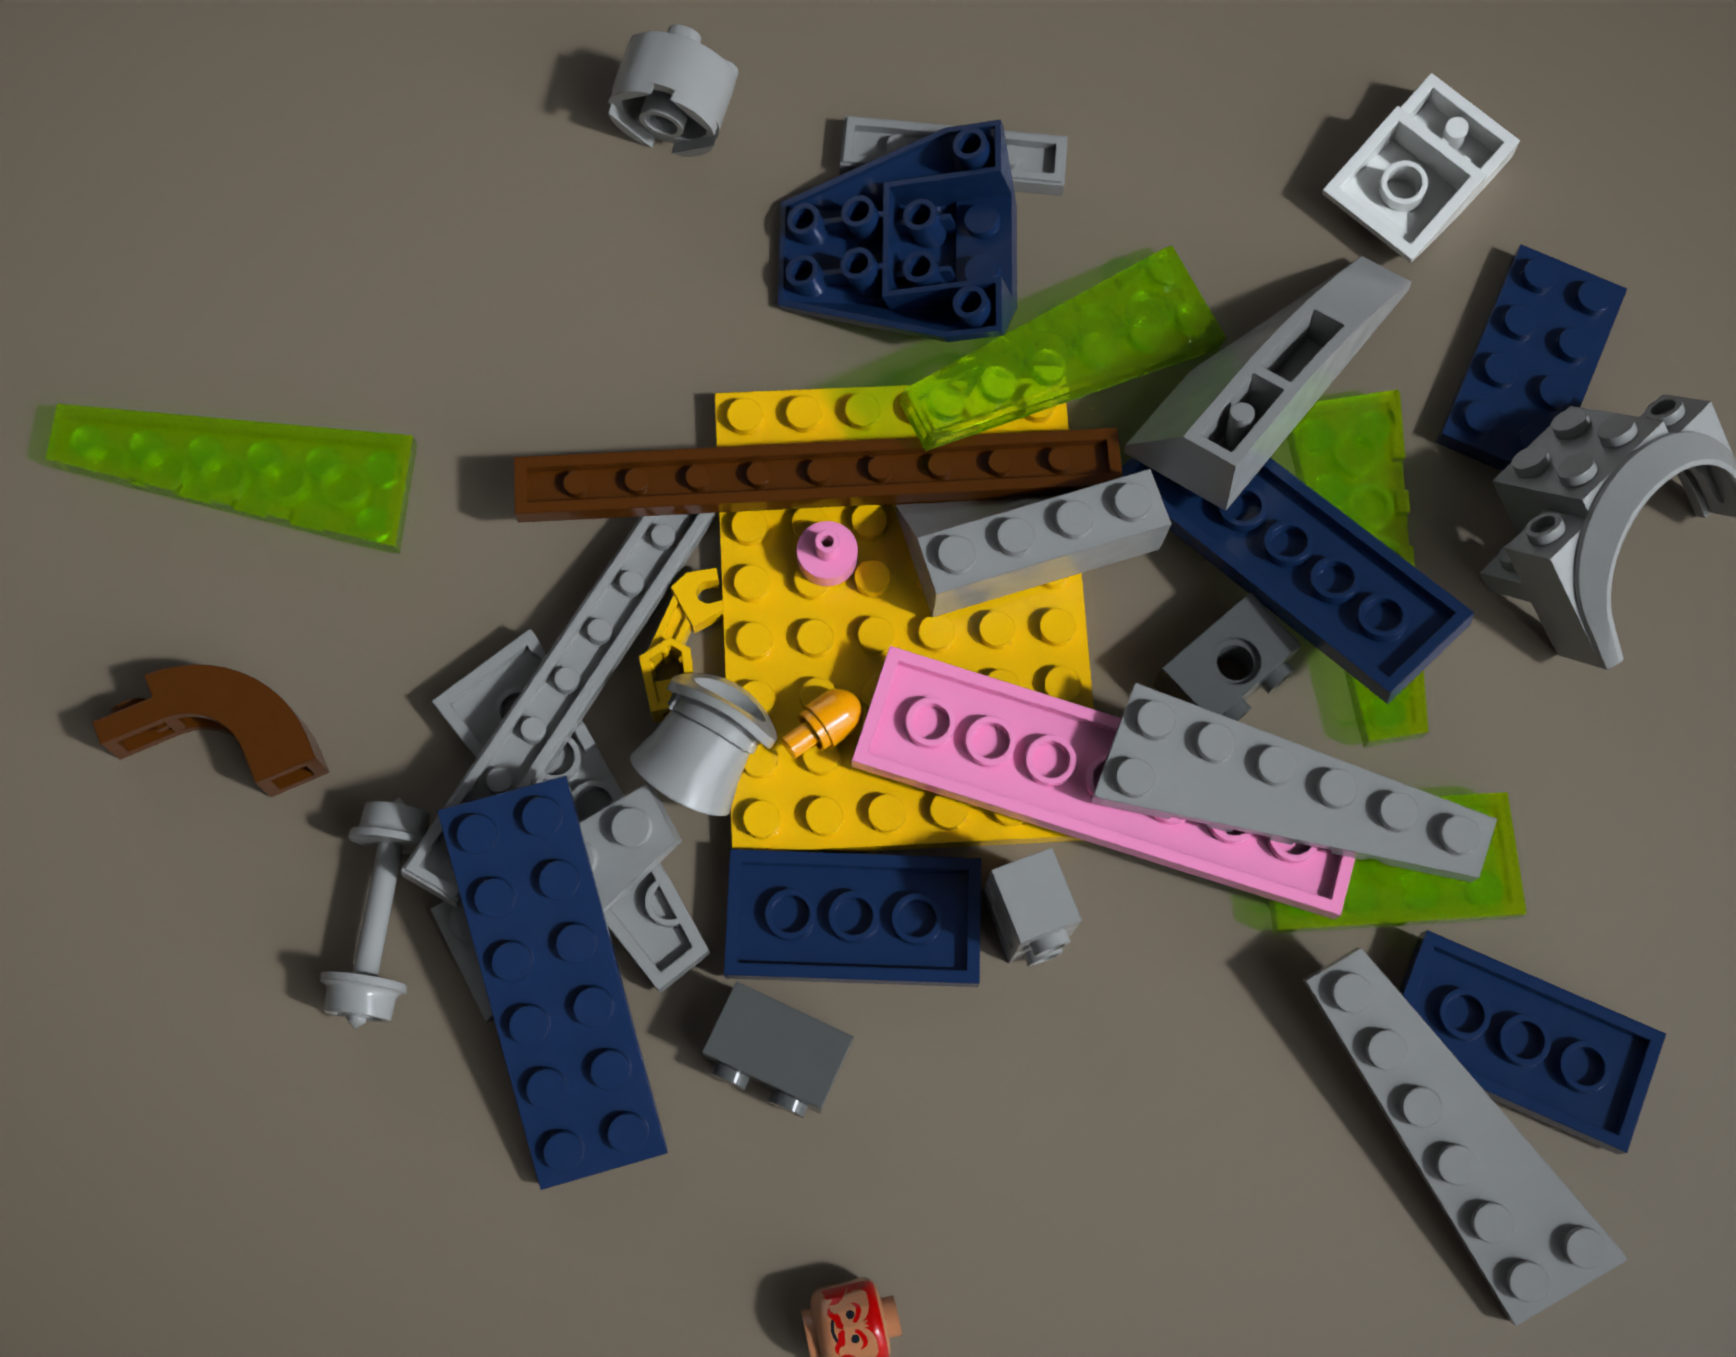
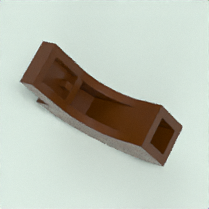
(222, 700)

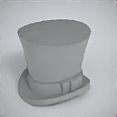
(704, 742)

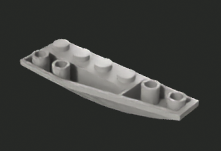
(1255, 391)

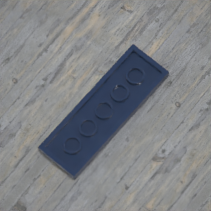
(1320, 575)
(553, 981)

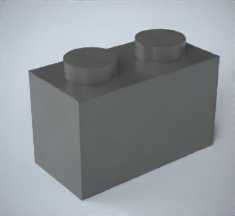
(777, 1050)

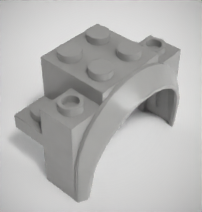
(1577, 499)

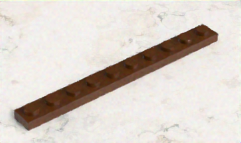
(812, 475)

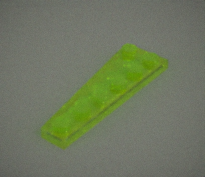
(1091, 342)
(1354, 459)
(285, 474)

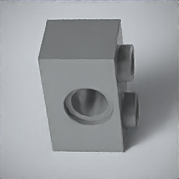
(1031, 908)

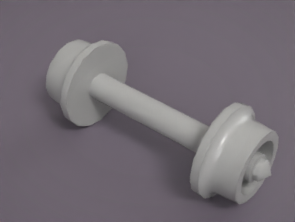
(362, 995)

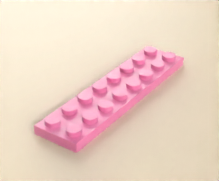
(1041, 766)

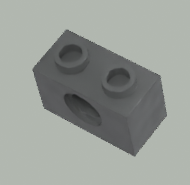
(1243, 635)

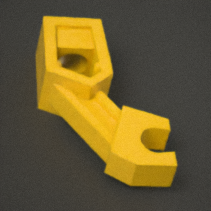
(682, 617)

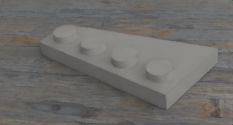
(623, 849)

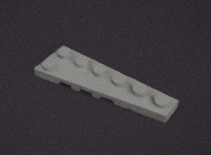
(1236, 777)
(651, 917)
(1490, 1182)

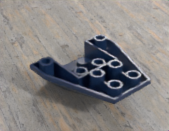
(909, 240)

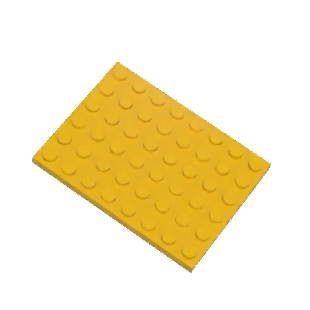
(802, 639)

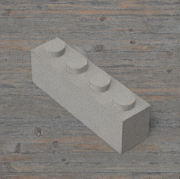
(1009, 545)

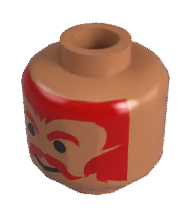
(850, 1320)

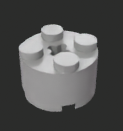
(672, 90)

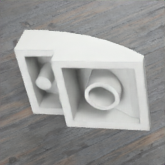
(1421, 168)

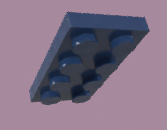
(1530, 357)
(853, 918)
(1535, 1041)

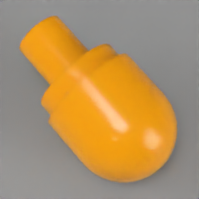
(824, 722)

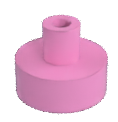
(827, 553)

